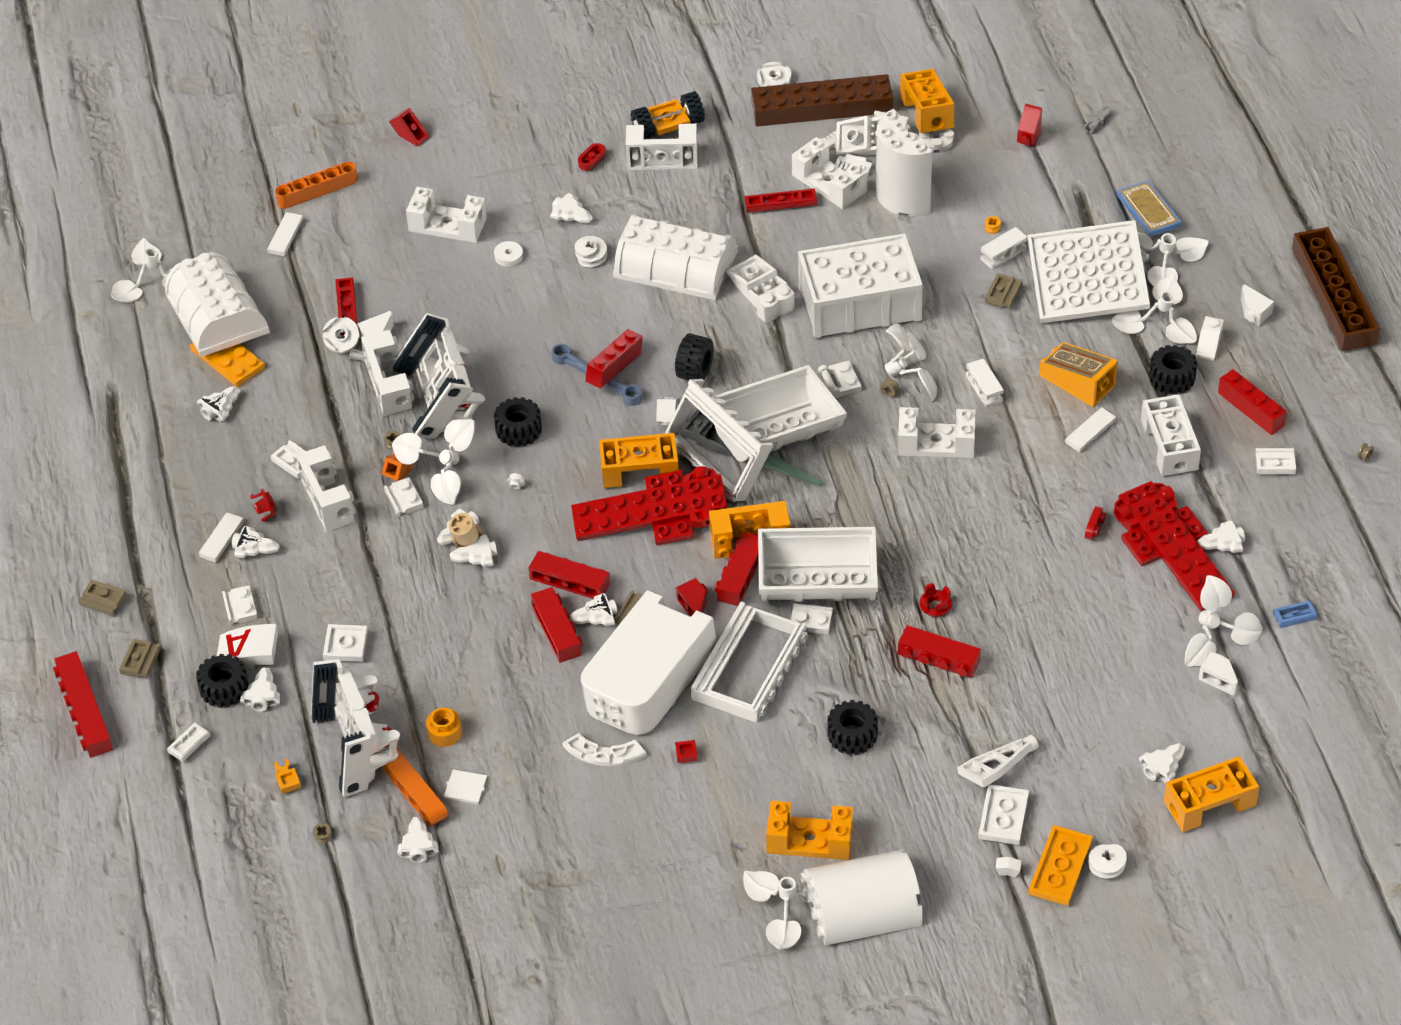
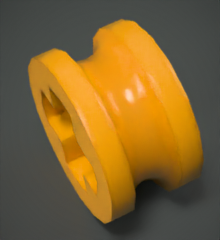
(995, 224)

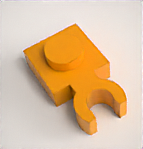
(286, 777)

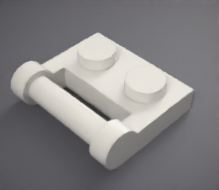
(845, 377)

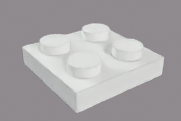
(345, 642)

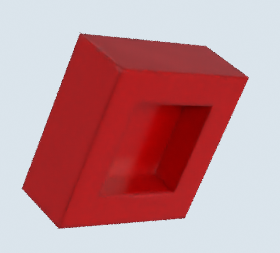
(686, 751)

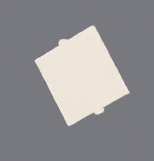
(465, 787)

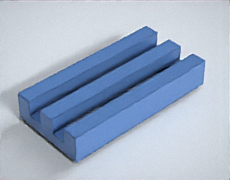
(1296, 616)

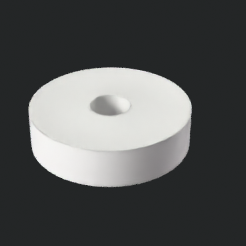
(508, 253)

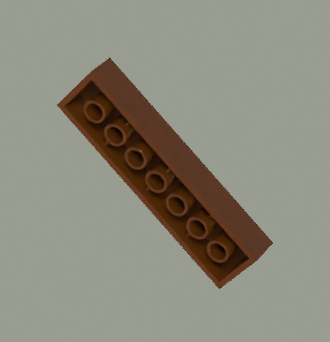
(821, 100)
(1335, 289)

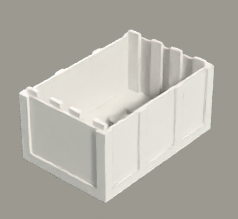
(860, 285)

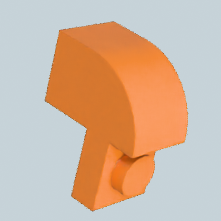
(394, 468)

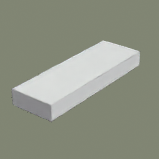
(285, 234)
(1090, 429)
(221, 537)

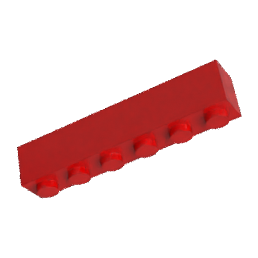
(83, 705)

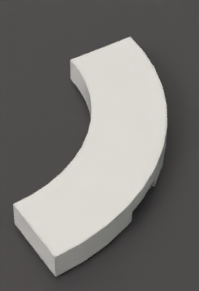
(604, 756)

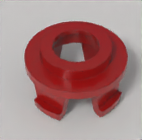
(265, 504)
(931, 594)

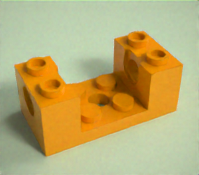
(930, 100)
(618, 456)
(730, 523)
(1190, 796)
(787, 833)

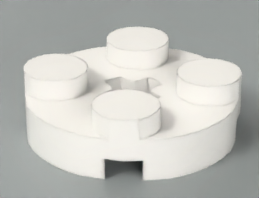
(782, 74)
(942, 144)
(341, 325)

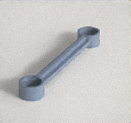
(582, 366)

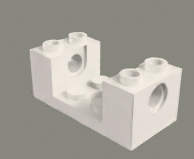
(644, 155)
(813, 168)
(429, 218)
(392, 392)
(1173, 434)
(916, 437)
(333, 505)

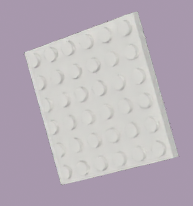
(1088, 271)

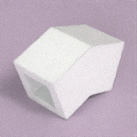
(1008, 866)

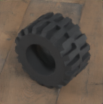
(694, 357)
(1162, 366)
(508, 425)
(222, 668)
(852, 739)

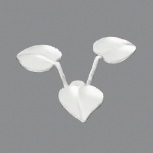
(1189, 249)
(147, 256)
(1167, 293)
(897, 365)
(447, 484)
(1213, 597)
(759, 887)

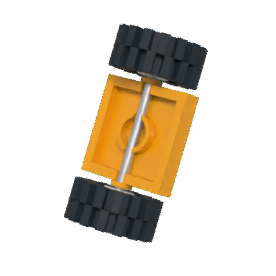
(668, 115)

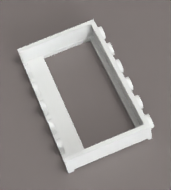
(734, 429)
(702, 687)

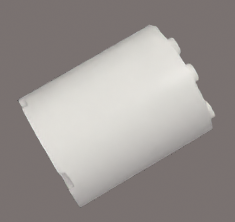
(902, 167)
(863, 896)

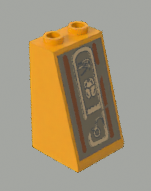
(1080, 372)

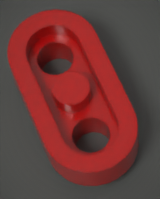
(591, 156)
(1093, 527)

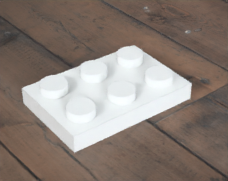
(1003, 814)

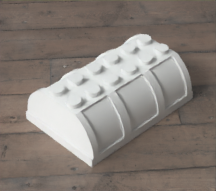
(674, 257)
(213, 303)
(783, 409)
(817, 563)

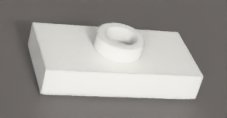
(188, 742)

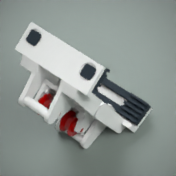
(441, 379)
(341, 695)

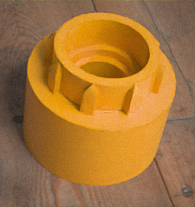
(444, 727)

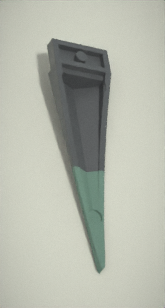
(704, 432)

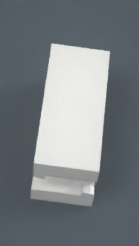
(1003, 248)
(984, 383)

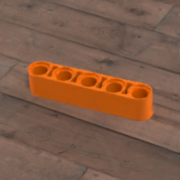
(316, 185)
(415, 790)

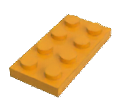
(233, 363)
(1060, 865)

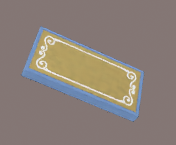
(1149, 208)

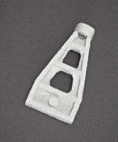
(982, 775)

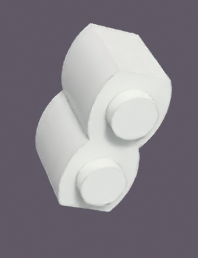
(775, 303)

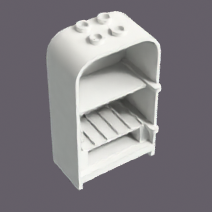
(646, 665)

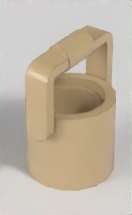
(464, 530)

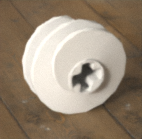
(590, 251)
(1107, 860)

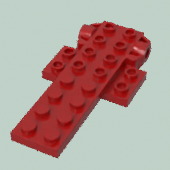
(668, 504)
(1165, 532)

